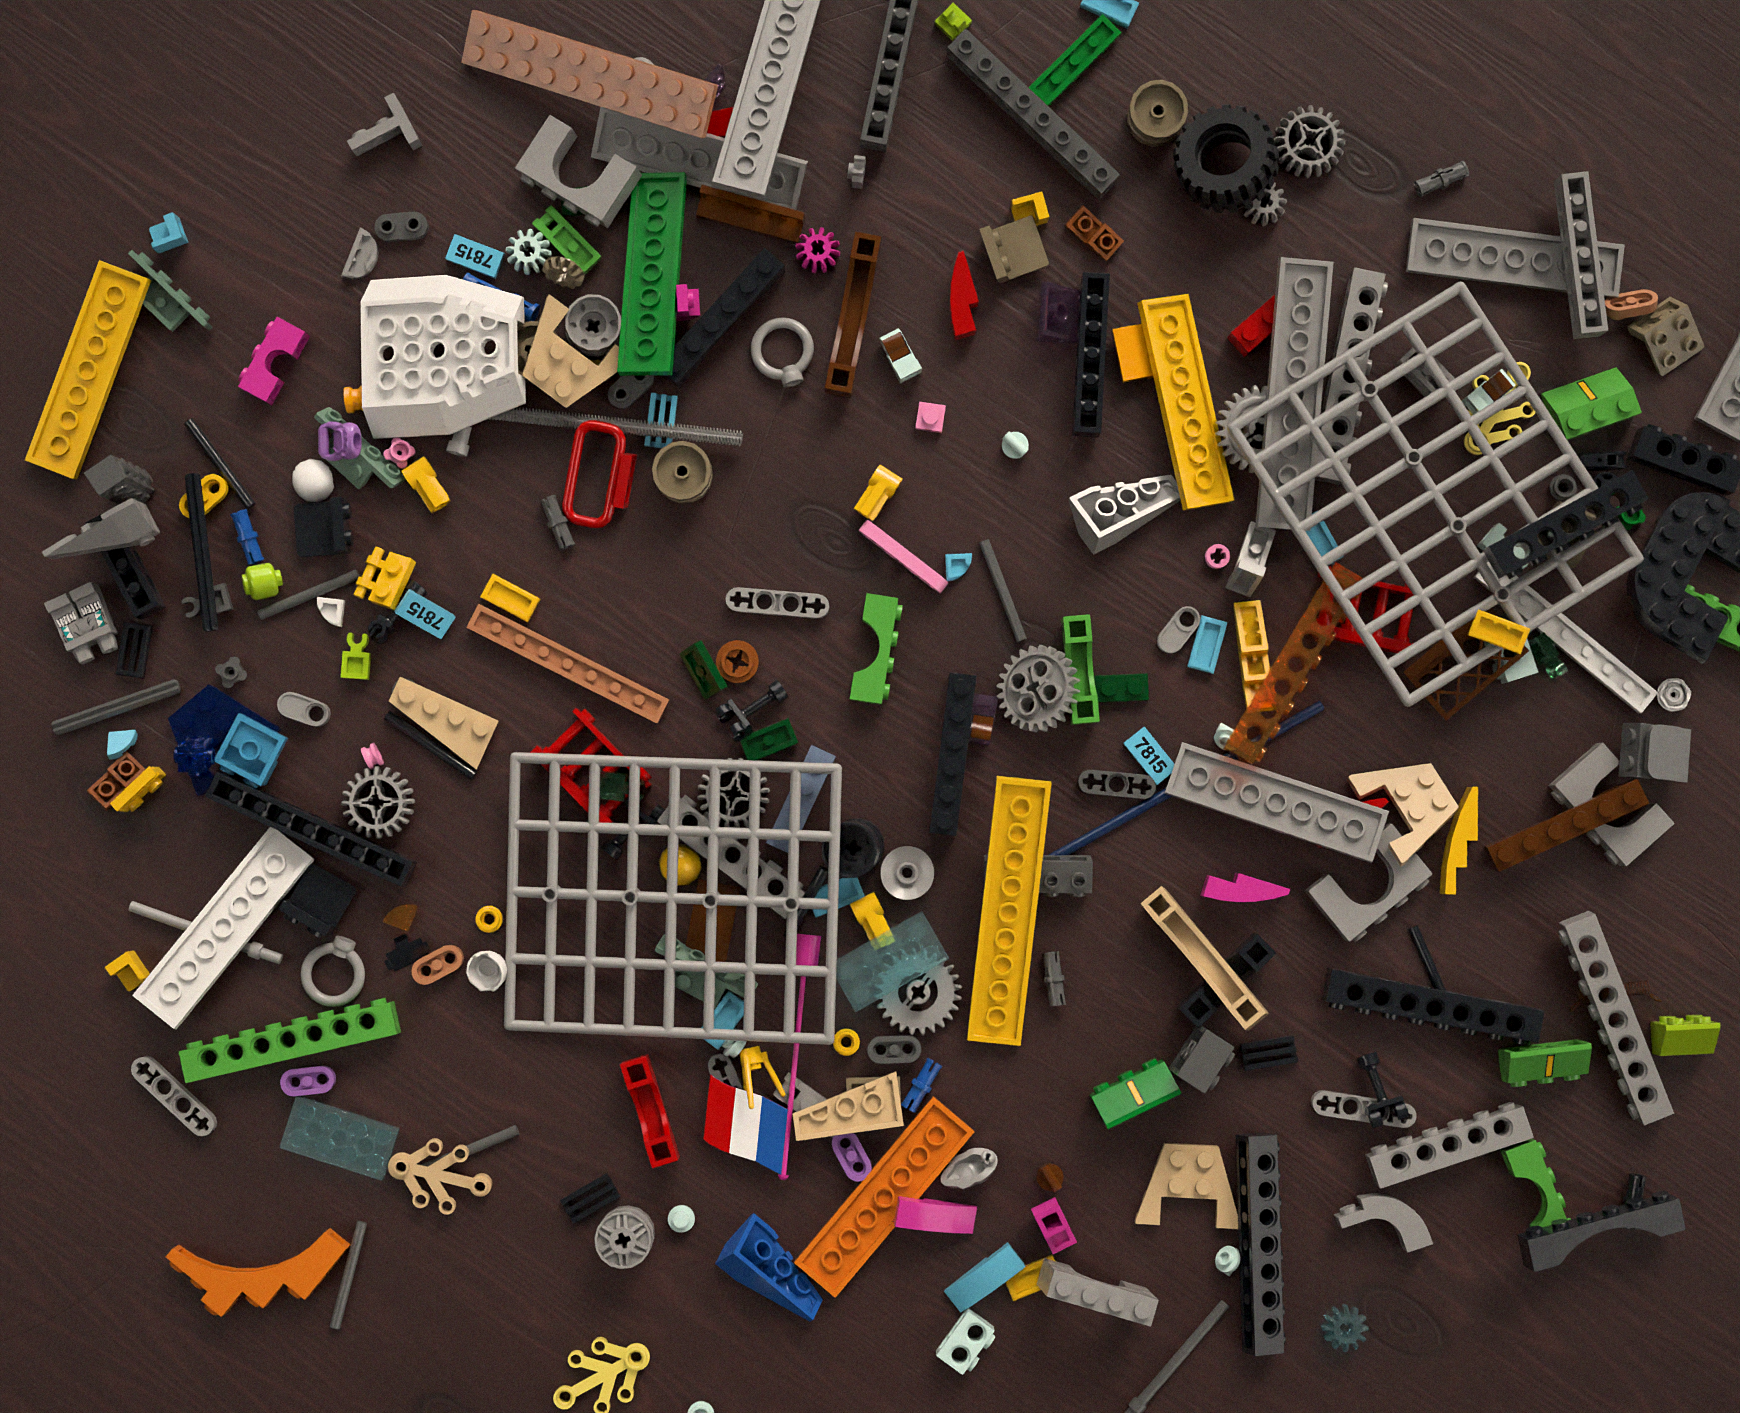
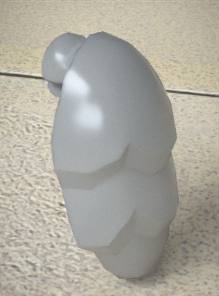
(969, 1168)

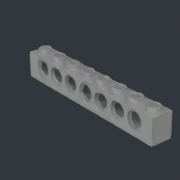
(1373, 285)
(1656, 1103)

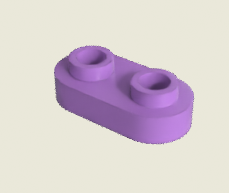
(308, 1080)
(850, 1155)

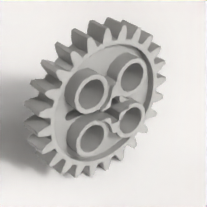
(1019, 699)

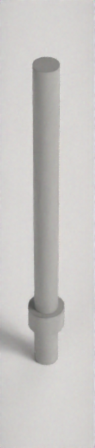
(254, 949)

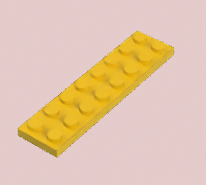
(88, 370)
(1185, 401)

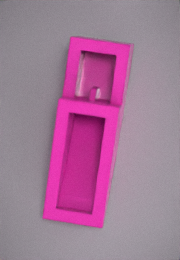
(1241, 889)
(934, 1215)

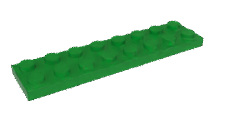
(652, 275)

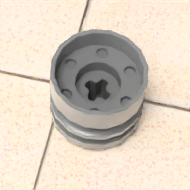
(593, 310)
(632, 1223)

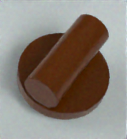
(1050, 1177)

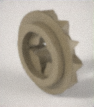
(556, 267)

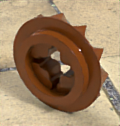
(732, 649)

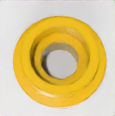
(480, 919)
(846, 1051)

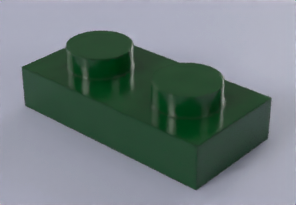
(703, 669)
(1122, 687)
(769, 740)

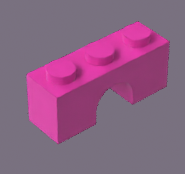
(279, 340)

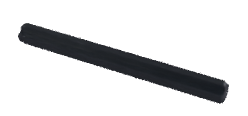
(201, 552)

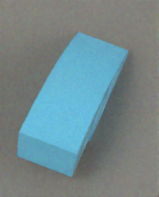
(985, 1277)

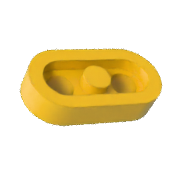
(210, 499)

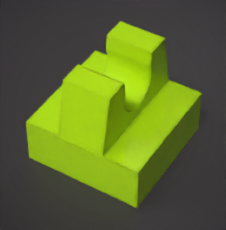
(953, 22)

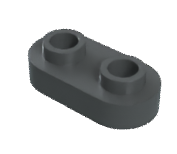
(401, 227)
(633, 388)
(894, 1050)

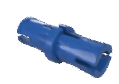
(247, 537)
(921, 1085)

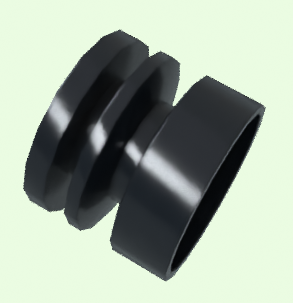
(872, 847)

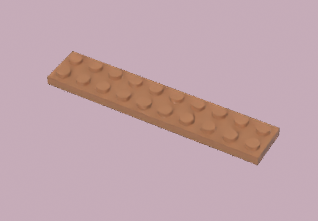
(589, 74)

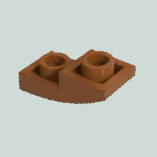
(1093, 233)
(116, 780)

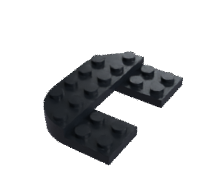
(1657, 585)

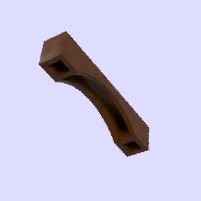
(853, 314)
(1567, 825)

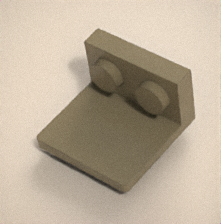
(1014, 249)
(1668, 334)

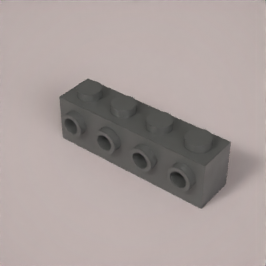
(120, 480)
(1063, 875)

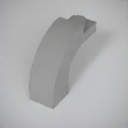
(1407, 1223)

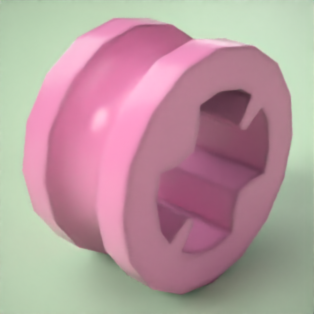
(1222, 562)
(372, 756)

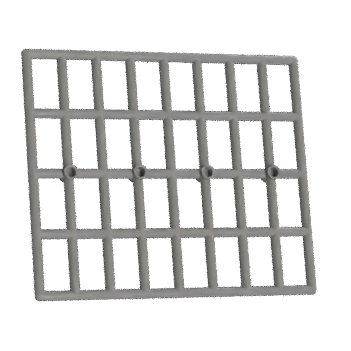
(1412, 460)
(672, 898)

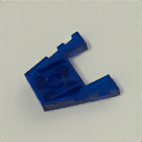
(210, 716)

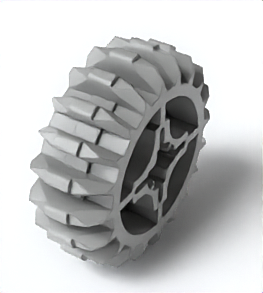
(1314, 151)
(378, 815)
(728, 816)

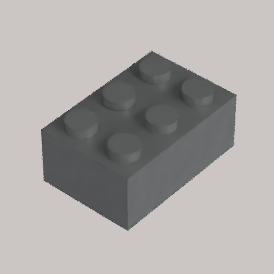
(1202, 1059)

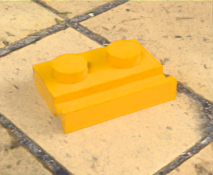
(132, 796)

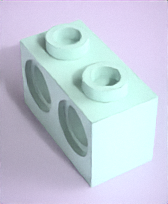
(959, 1337)

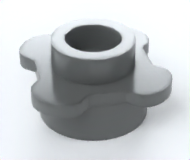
(238, 675)

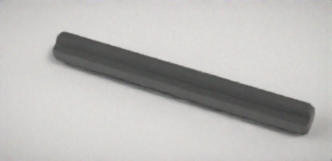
(116, 707)

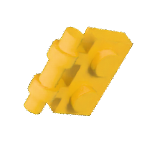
(391, 580)

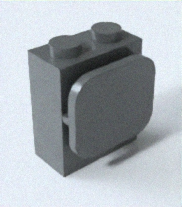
(1654, 752)

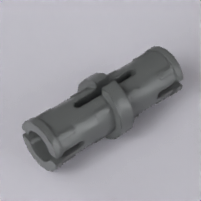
(1441, 178)
(557, 522)
(1054, 978)

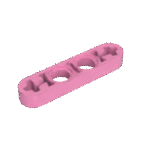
(903, 556)

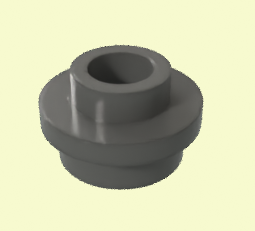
(1570, 484)

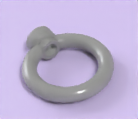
(791, 374)
(342, 948)

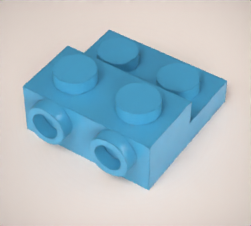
(250, 751)

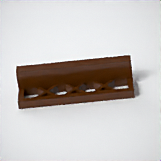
(750, 214)

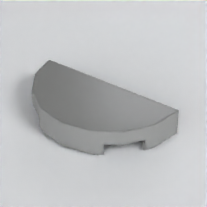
(362, 256)

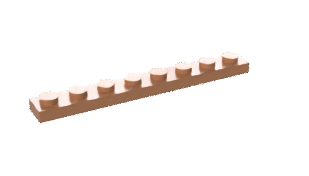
(568, 663)

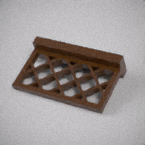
(1439, 652)

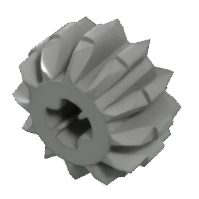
(1272, 208)

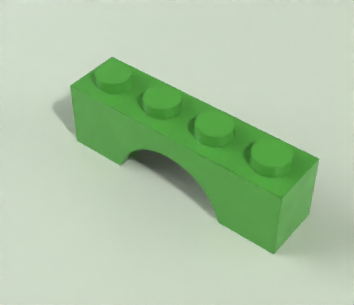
(880, 615)
(1078, 648)
(1527, 1161)

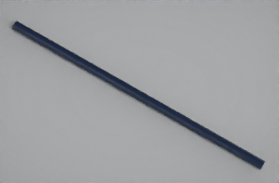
(1160, 796)

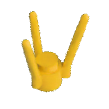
(751, 1060)

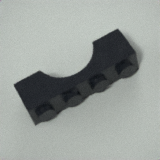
(1244, 961)

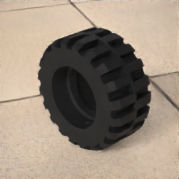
(1212, 130)

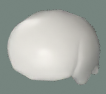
(312, 480)
(486, 970)

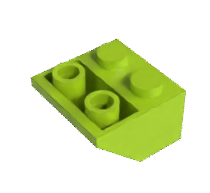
(1684, 1037)

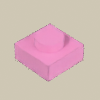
(930, 417)

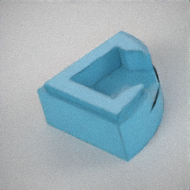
(957, 565)
(119, 742)

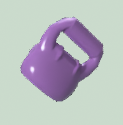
(346, 441)

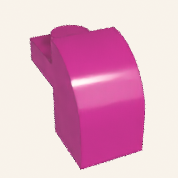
(687, 303)
(1053, 1225)

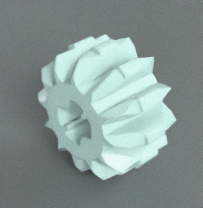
(518, 256)

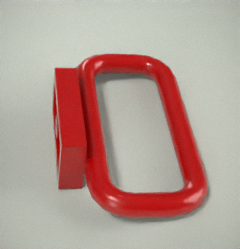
(619, 481)

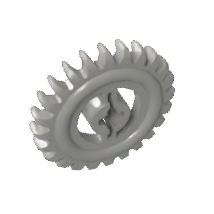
(1240, 407)
(926, 1018)

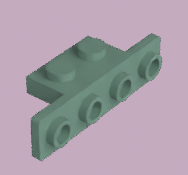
(164, 301)
(368, 462)
(693, 982)

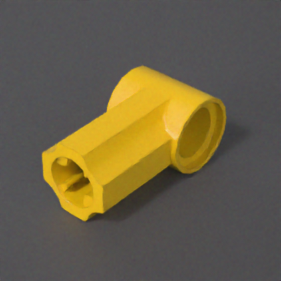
(423, 479)
(881, 487)
(870, 915)

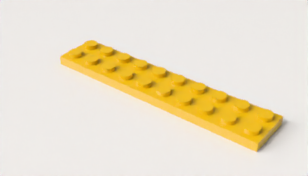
(1008, 910)

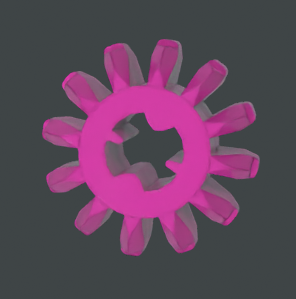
(817, 240)

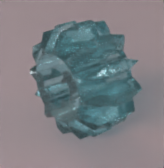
(1336, 1334)

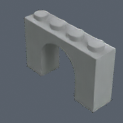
(599, 200)
(1621, 842)
(1353, 918)
(1123, 1301)

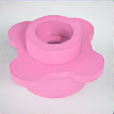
(399, 445)

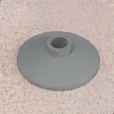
(921, 876)

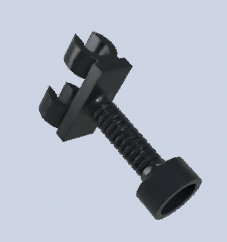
(385, 624)
(740, 729)
(614, 846)
(1369, 1063)

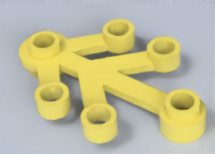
(1501, 416)
(605, 1373)

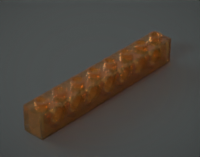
(1238, 743)

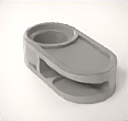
(1175, 634)
(299, 707)

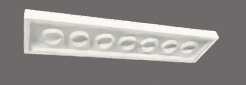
(223, 927)

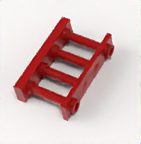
(1348, 633)
(567, 773)

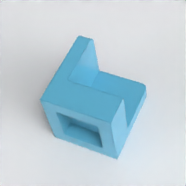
(168, 234)

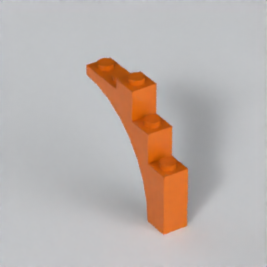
(260, 1284)

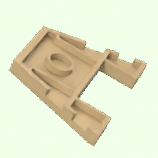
(558, 366)
(1417, 796)
(1189, 1173)

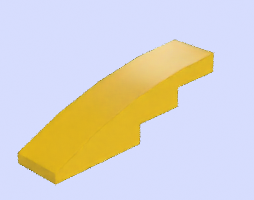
(1251, 648)
(1462, 829)

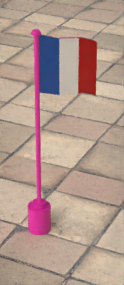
(765, 1130)

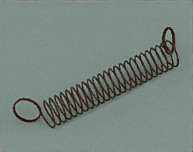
(1659, 1000)

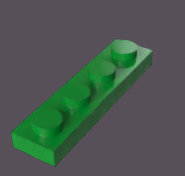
(1075, 60)

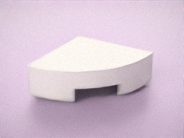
(332, 610)

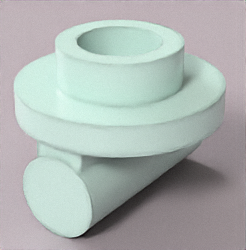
(1015, 445)
(1222, 734)
(1227, 1259)

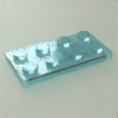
(889, 961)
(339, 1137)

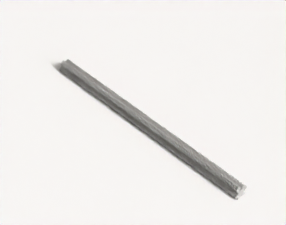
(626, 426)

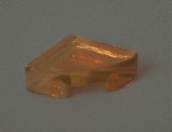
(402, 916)

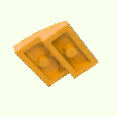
(1132, 353)

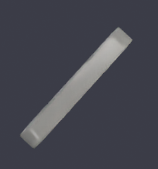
(777, 603)
(170, 1100)
(1360, 1114)

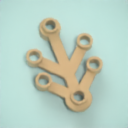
(435, 1174)

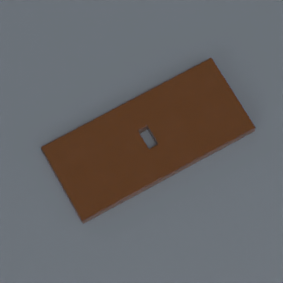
(724, 926)

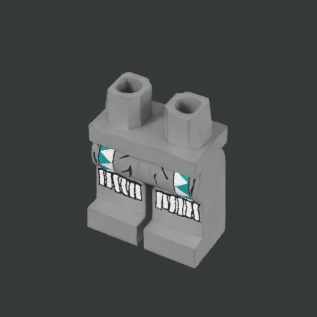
(83, 621)

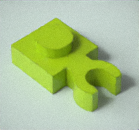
(356, 661)

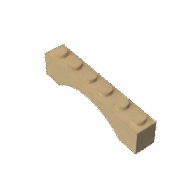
(1205, 958)

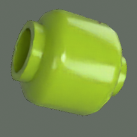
(261, 581)

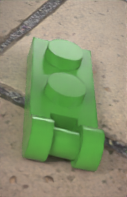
(567, 240)

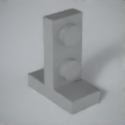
(385, 129)
(1251, 560)

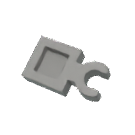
(856, 171)

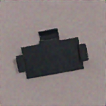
(406, 952)

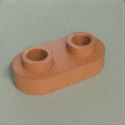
(1631, 304)
(438, 964)

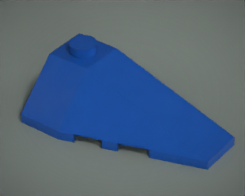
(762, 1265)

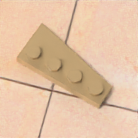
(450, 722)
(857, 1110)

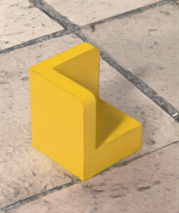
(1030, 205)
(129, 970)

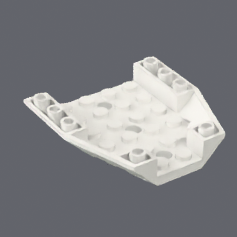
(444, 394)

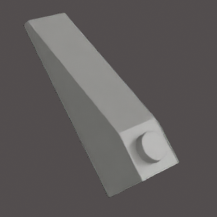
(1116, 511)
(120, 528)

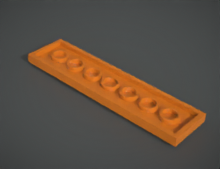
(871, 1208)

